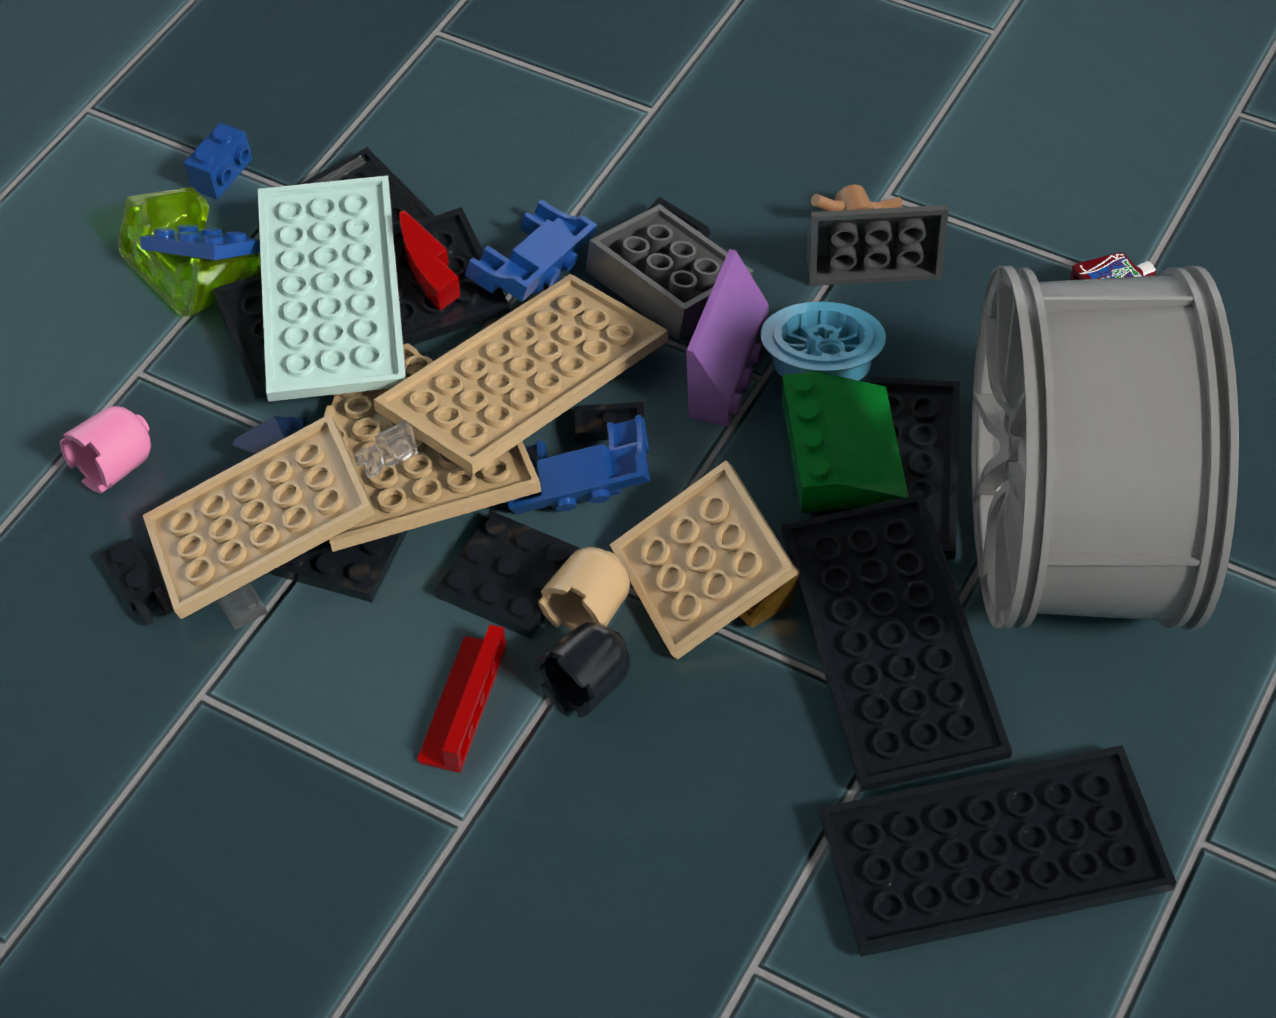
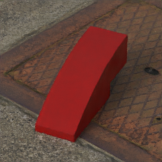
(429, 263)

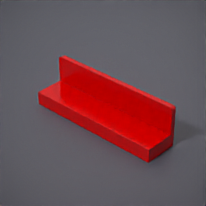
(463, 701)

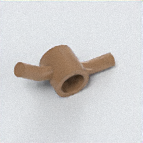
(852, 198)

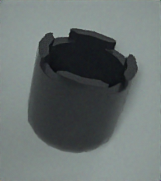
(583, 667)

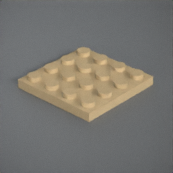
(703, 559)

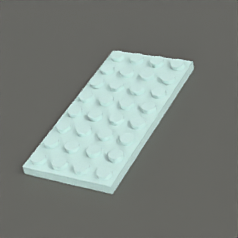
(329, 289)

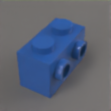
(218, 160)

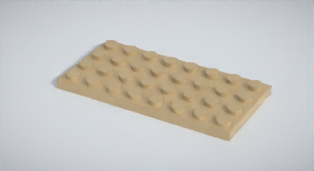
(521, 372)

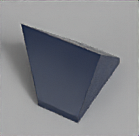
(269, 433)

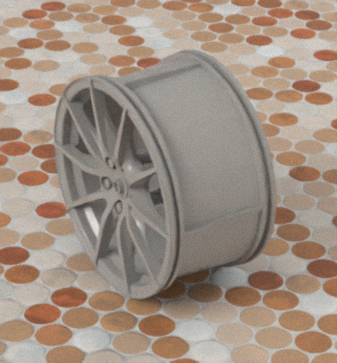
(1104, 447)

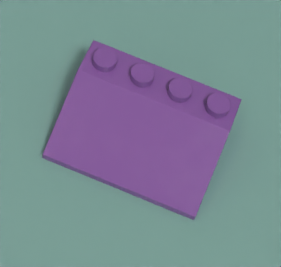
(725, 344)

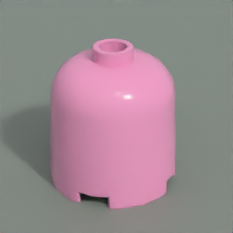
(107, 447)

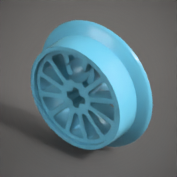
(823, 339)

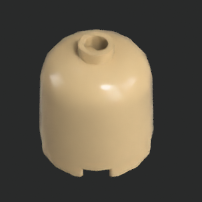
(585, 589)

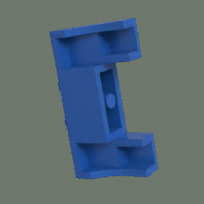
(539, 258)

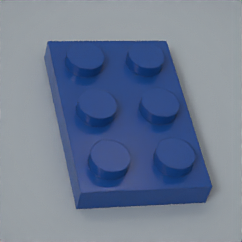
(202, 244)

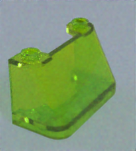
(180, 280)

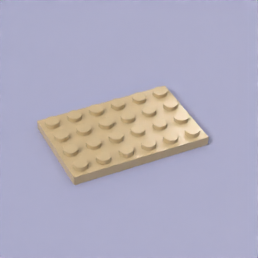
(257, 516)

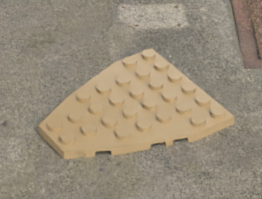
(426, 484)

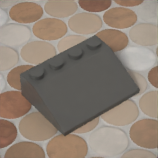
(876, 245)
(658, 268)

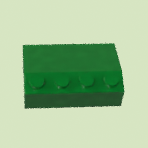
(841, 442)

